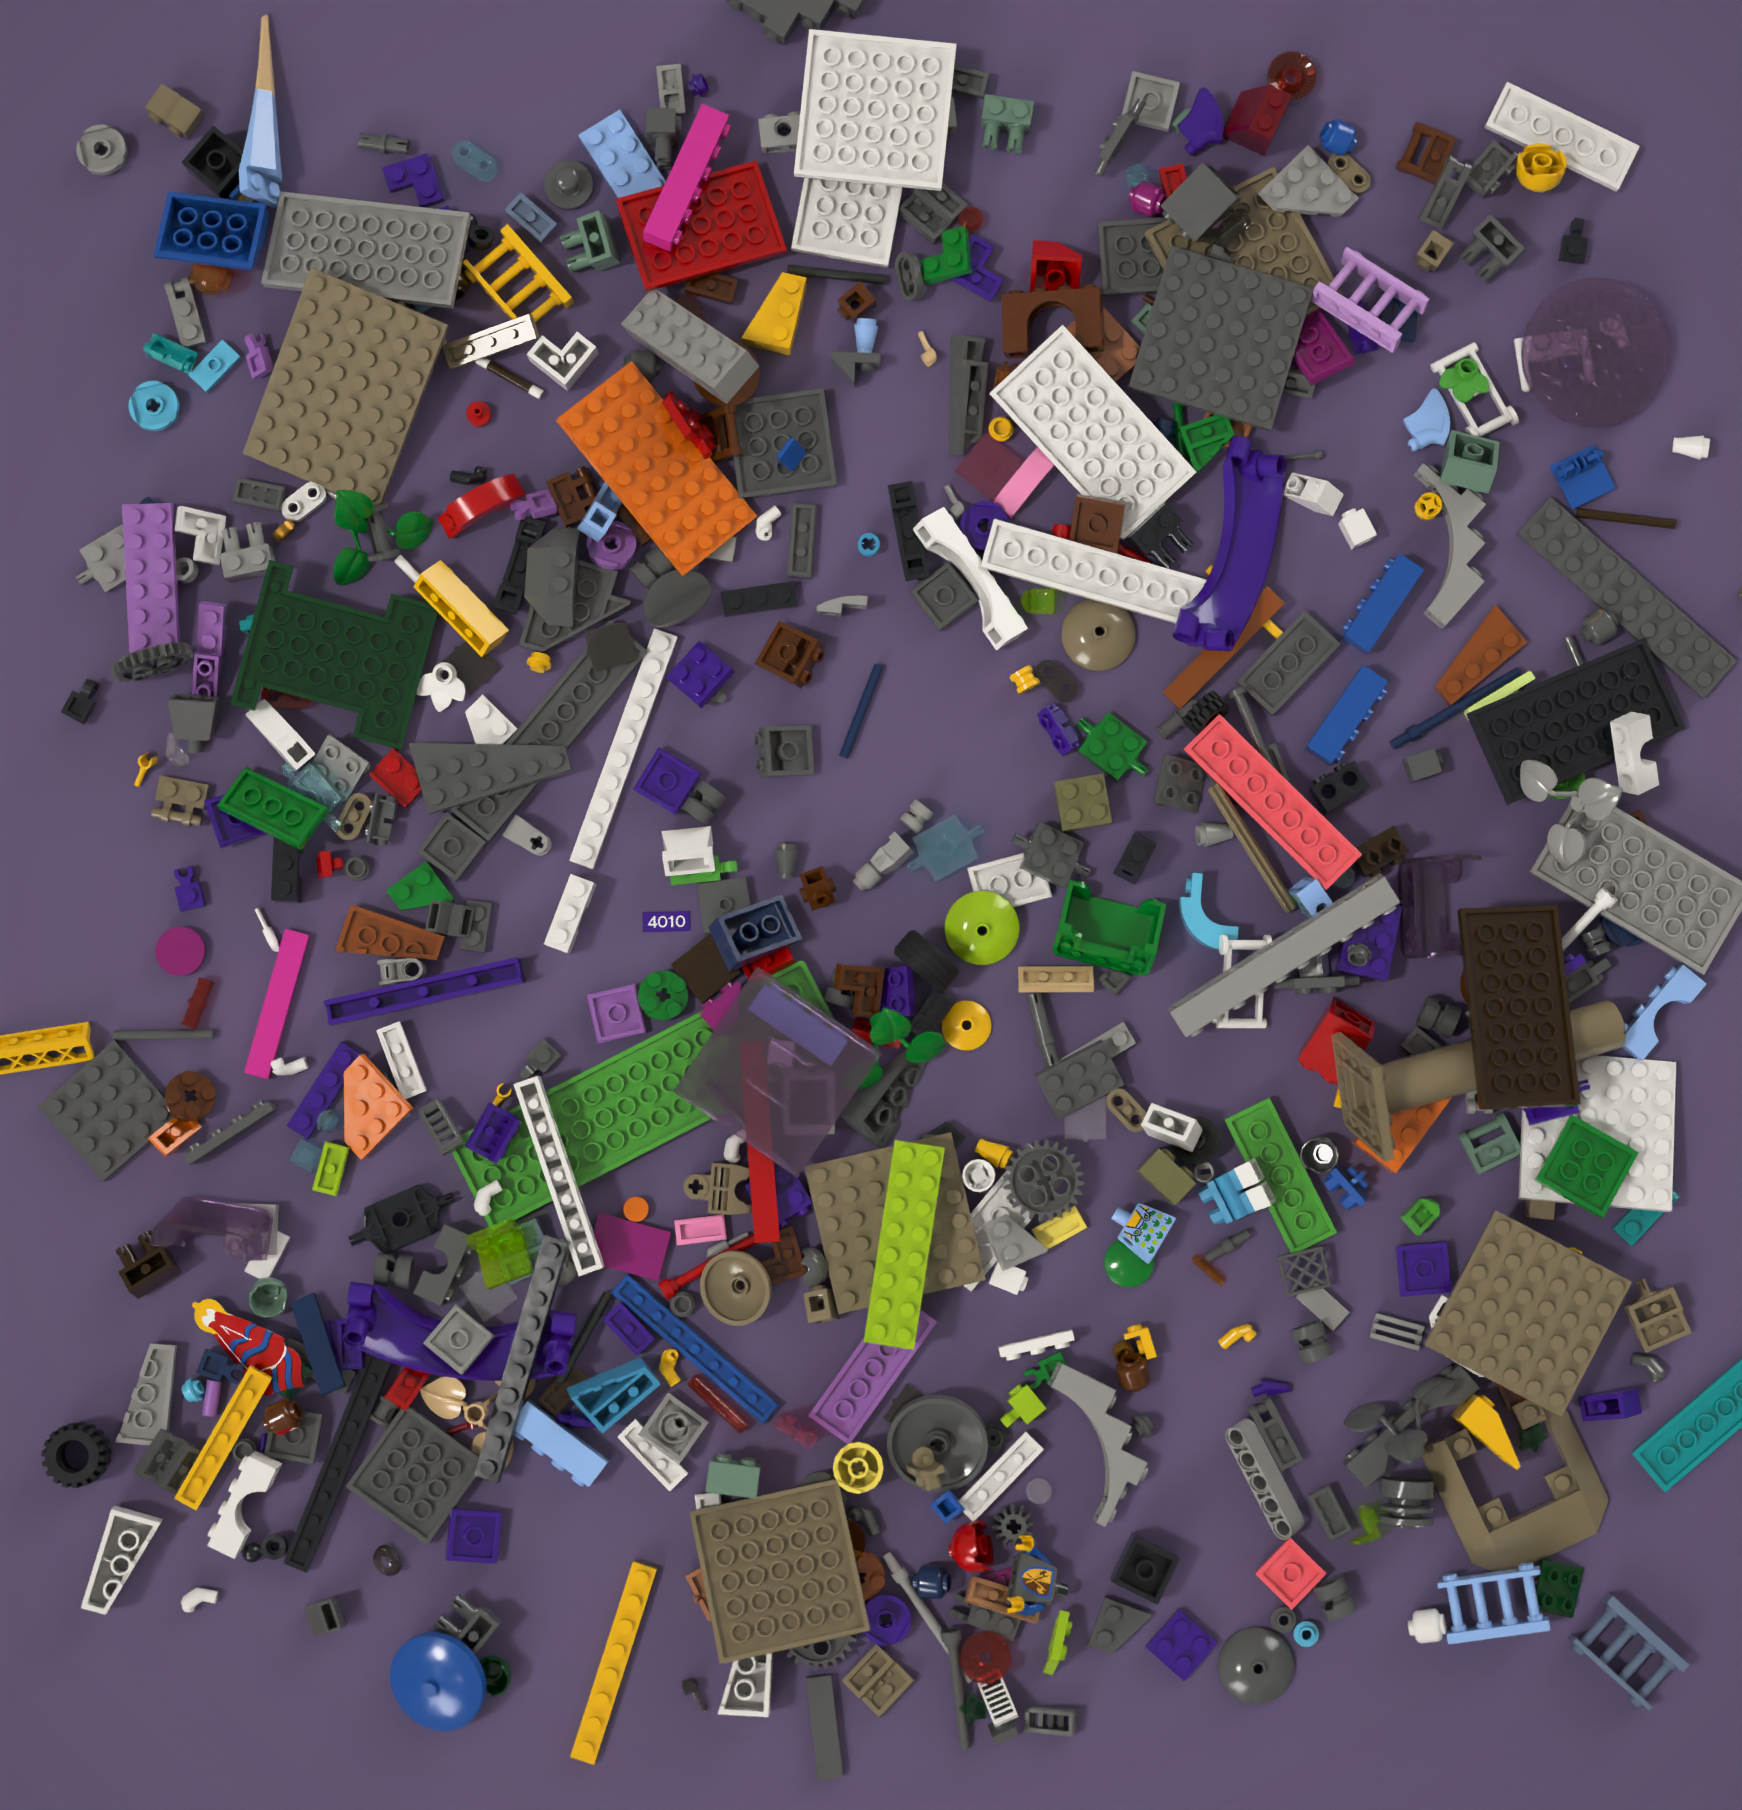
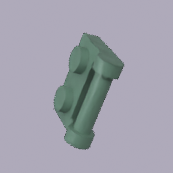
(1493, 1151)

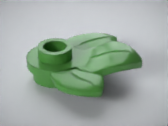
(1464, 383)

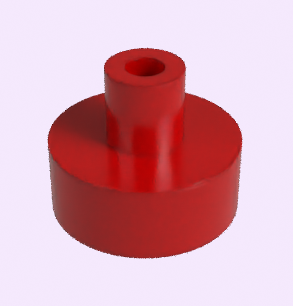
(482, 418)

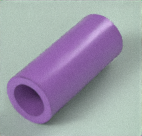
(211, 1398)

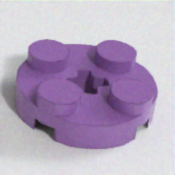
(615, 558)

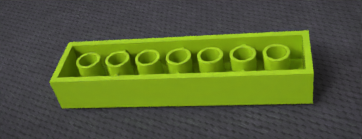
(904, 1244)

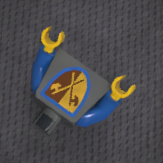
(1032, 1580)

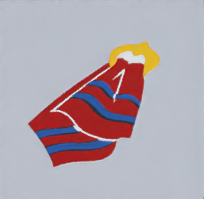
(251, 1345)

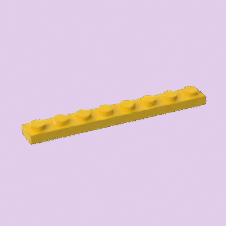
(613, 1662)

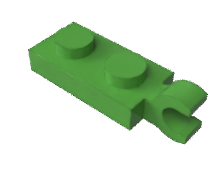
(724, 867)

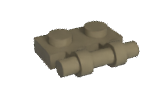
(183, 793)

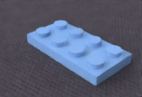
(621, 156)

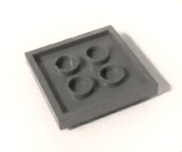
(1127, 258)

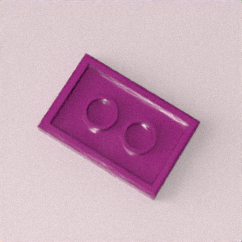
(1320, 349)
(631, 1246)

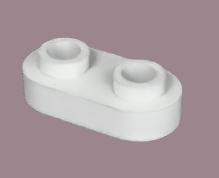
(305, 503)

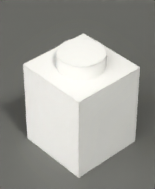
(1356, 527)
(1009, 1280)

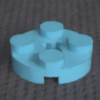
(163, 395)

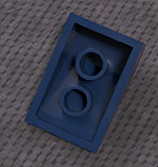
(754, 932)

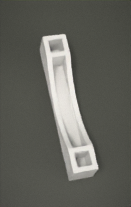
(943, 537)

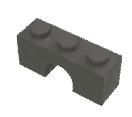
(437, 1286)

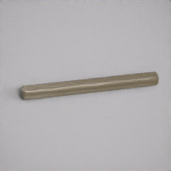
(1252, 848)

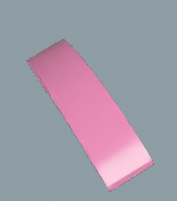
(1023, 482)

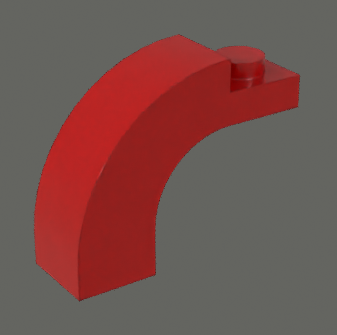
(479, 503)

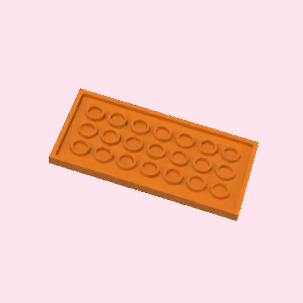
(655, 470)

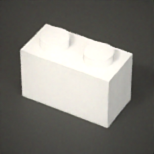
(1171, 1127)

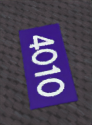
(666, 921)

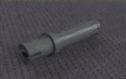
(1044, 1034)

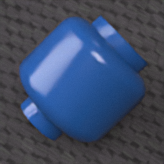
(1338, 137)

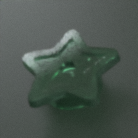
(1531, 1432)
(980, 1708)

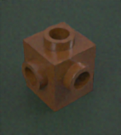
(817, 888)

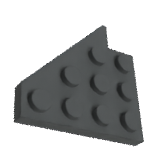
(592, 605)

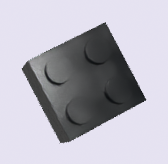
(215, 162)
(1144, 1568)

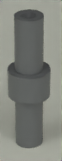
(1227, 1246)

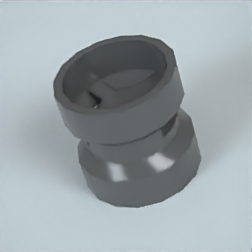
(1595, 936)

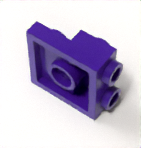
(791, 1196)

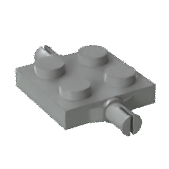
(105, 560)

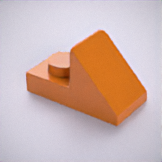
(173, 1134)

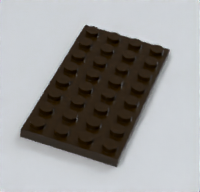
(1518, 1007)

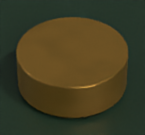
(284, 531)

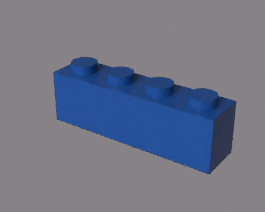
(1382, 604)
(1346, 715)

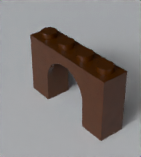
(1021, 309)

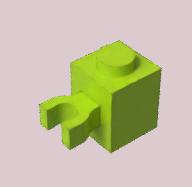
(1024, 1405)

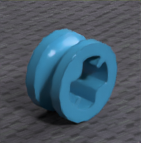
(869, 536)

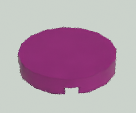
(180, 951)

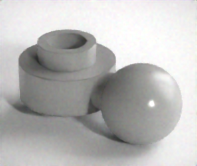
(183, 565)

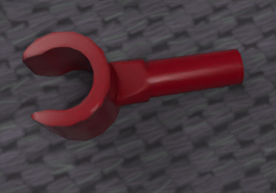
(463, 1426)

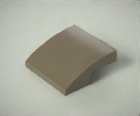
(878, 1680)

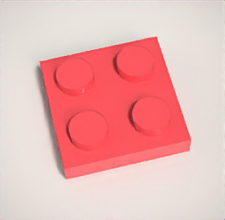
(1290, 1573)

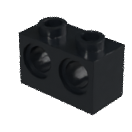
(1341, 791)

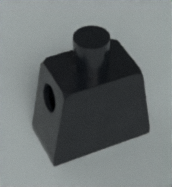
(1134, 858)

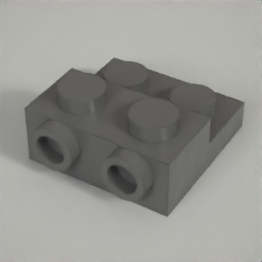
(784, 751)

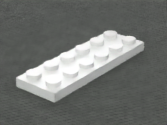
(1586, 146)
(996, 1205)

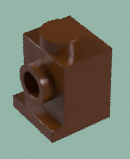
(857, 294)

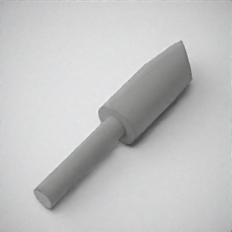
(723, 1245)

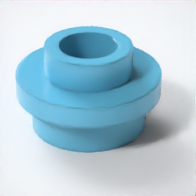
(193, 1390)
(1299, 1628)

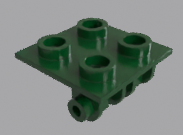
(1558, 1587)

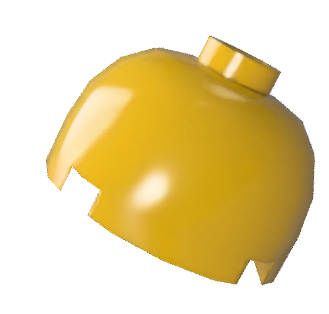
(1540, 167)

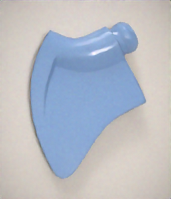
(1429, 423)

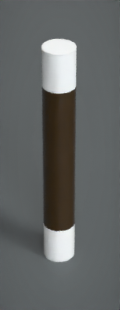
(510, 377)

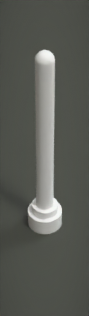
(1602, 901)

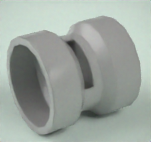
(916, 816)

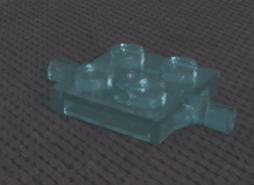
(316, 786)
(945, 848)

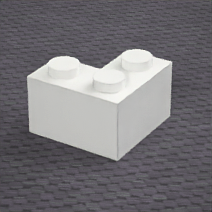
(563, 365)

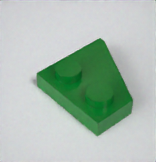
(1205, 439)
(419, 889)

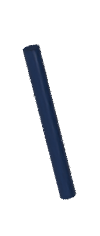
(861, 711)

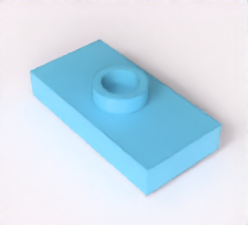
(215, 366)

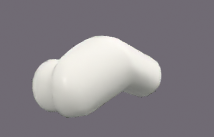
(731, 1149)
(483, 1197)
(196, 1596)

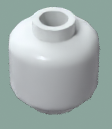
(1427, 1625)

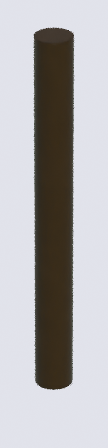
(1626, 518)

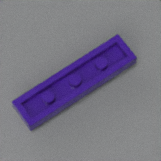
(323, 1091)

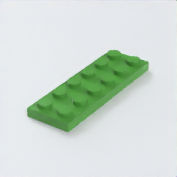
(1297, 1205)

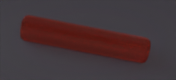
(718, 1403)

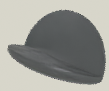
(676, 598)

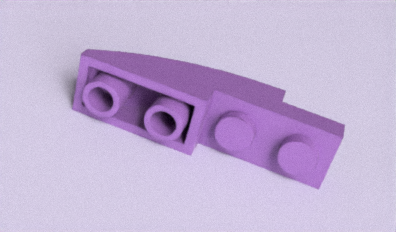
(210, 649)

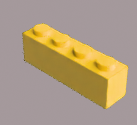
(461, 608)

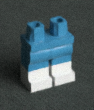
(1230, 1198)

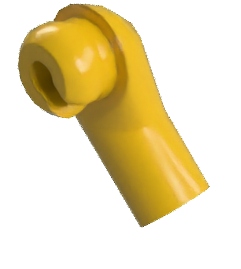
(1235, 1334)
(667, 1365)

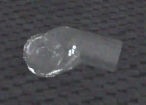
(174, 753)

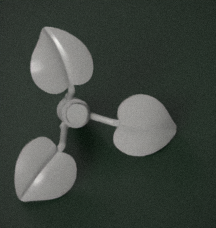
(1594, 798)

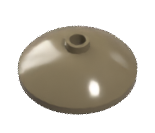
(1096, 651)
(725, 1296)

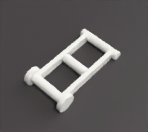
(1507, 413)
(1225, 948)

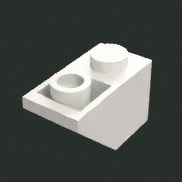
(1313, 493)

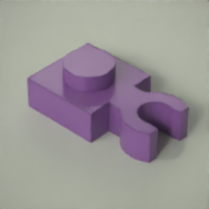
(537, 504)

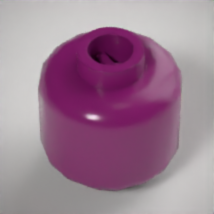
(1147, 199)

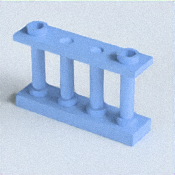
(1485, 1629)

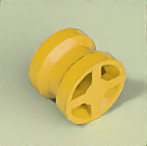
(1430, 501)
(1024, 679)

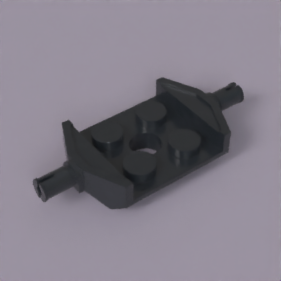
(421, 1213)

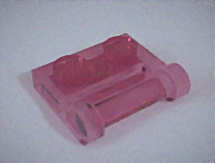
(789, 1425)

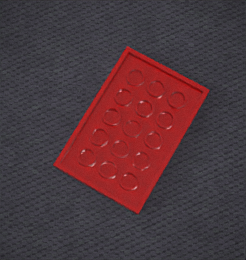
(726, 229)

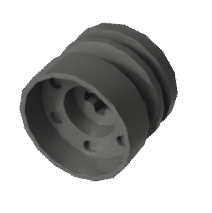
(1406, 1501)

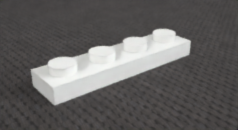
(1000, 1475)

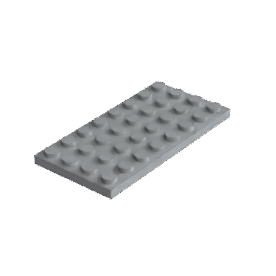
(373, 245)
(1660, 886)

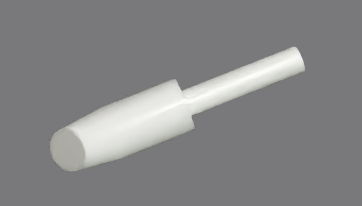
(268, 932)

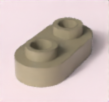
(1349, 172)
(352, 816)
(1126, 1110)

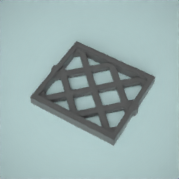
(1323, 1266)

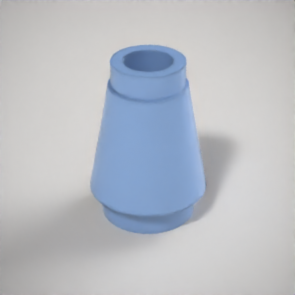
(865, 334)

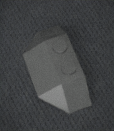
(553, 576)

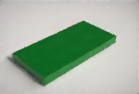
(273, 808)

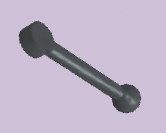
(1318, 454)

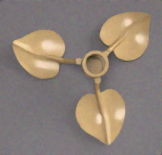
(445, 1400)

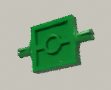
(1112, 746)

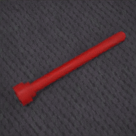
(671, 1286)

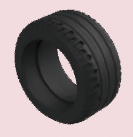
(926, 960)

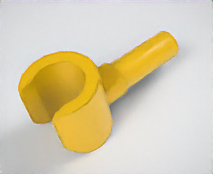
(144, 766)
(499, 1097)

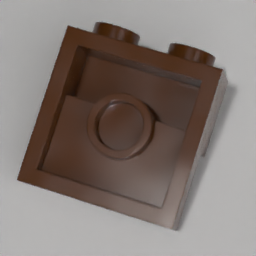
(791, 655)

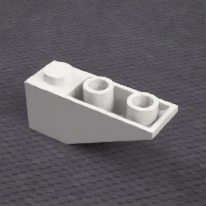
(280, 735)

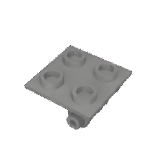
(341, 765)

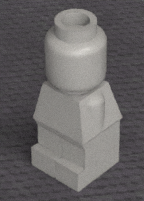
(883, 862)

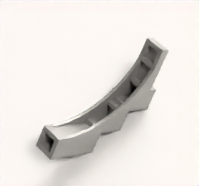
(1459, 580)
(1112, 1432)

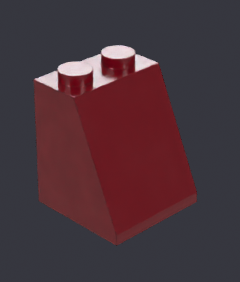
(1256, 118)

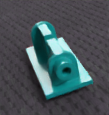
(171, 353)

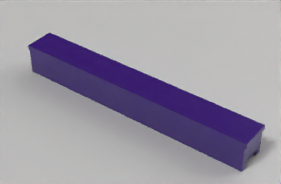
(424, 991)

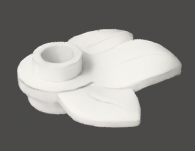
(442, 690)

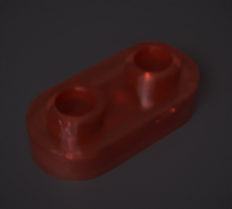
(284, 701)

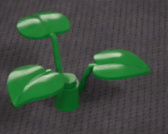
(351, 513)
(893, 1026)

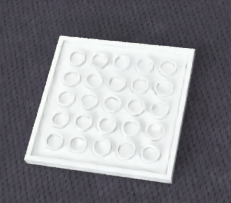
(875, 110)
(1632, 1105)

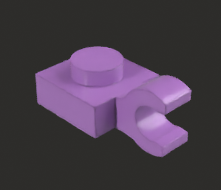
(259, 357)

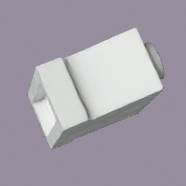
(688, 851)

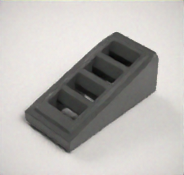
(433, 1113)
(1061, 1730)

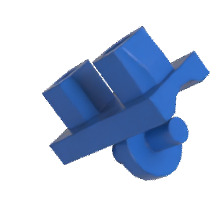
(1355, 1193)

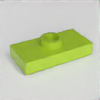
(331, 1168)

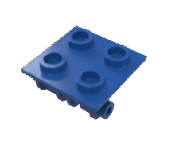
(1583, 476)

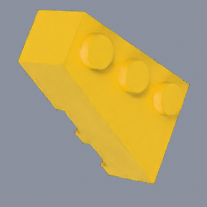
(778, 316)

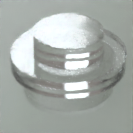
(1038, 1491)

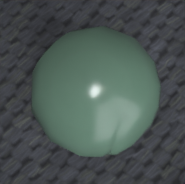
(268, 1297)

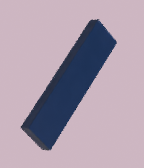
(318, 1344)

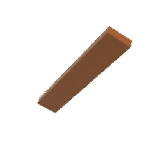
(1210, 662)

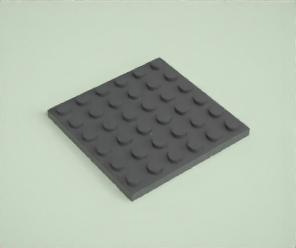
(1220, 338)

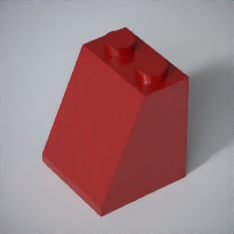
(1318, 1049)

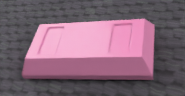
(700, 1229)

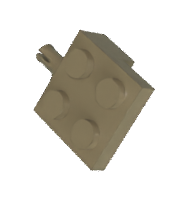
(1656, 1317)

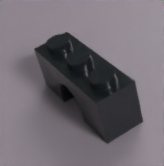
(285, 873)

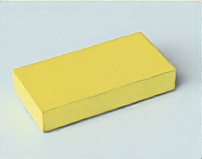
(1053, 1232)

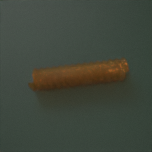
(1208, 1270)

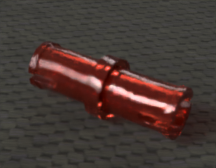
(197, 1003)

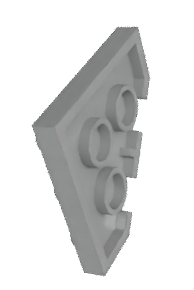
(1308, 188)

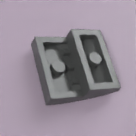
(932, 211)
(167, 1461)

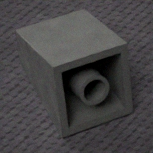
(1200, 202)

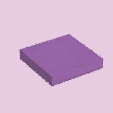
(616, 1013)

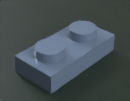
(531, 218)

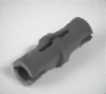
(383, 143)

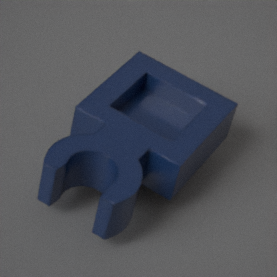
(216, 1366)

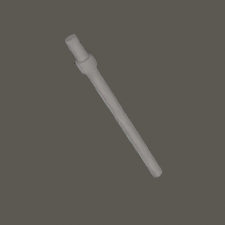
(900, 1576)

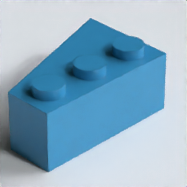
(614, 1392)

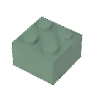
(1469, 461)
(733, 1476)

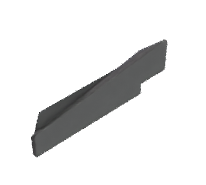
(966, 392)

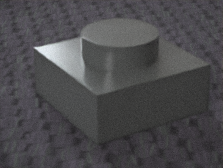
(1003, 1732)

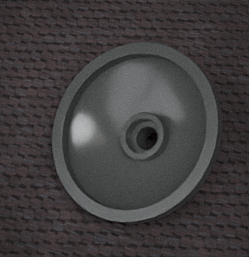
(1246, 1650)

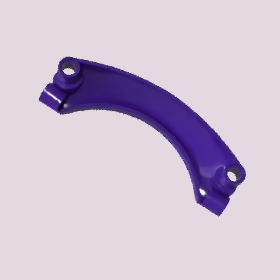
(1245, 550)
(396, 1334)

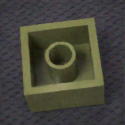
(1082, 803)
(1166, 1176)

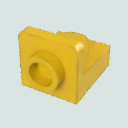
(1145, 1343)

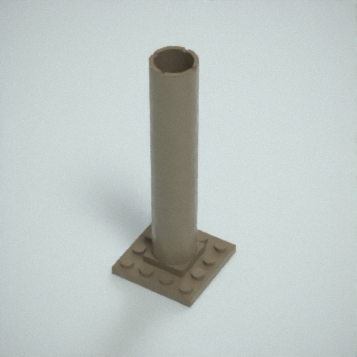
(1376, 1091)

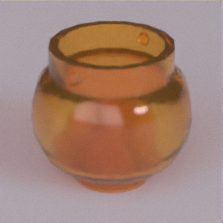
(210, 278)

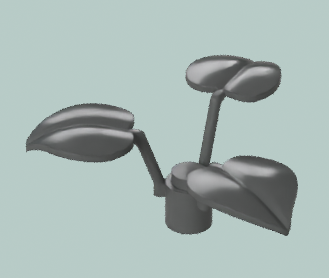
(1409, 1443)

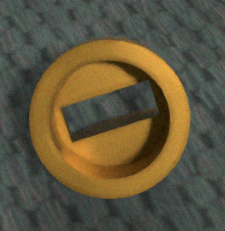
(1119, 1347)

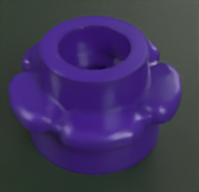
(698, 85)

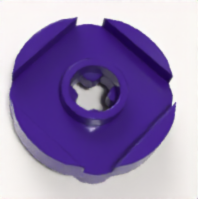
(975, 515)
(900, 1616)

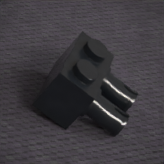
(1153, 530)

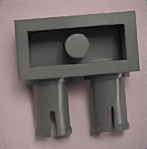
(663, 131)
(1493, 237)
(480, 1624)

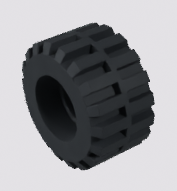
(56, 1460)

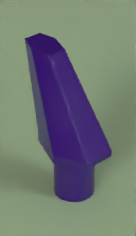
(1270, 1387)
(574, 1420)

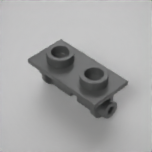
(377, 830)

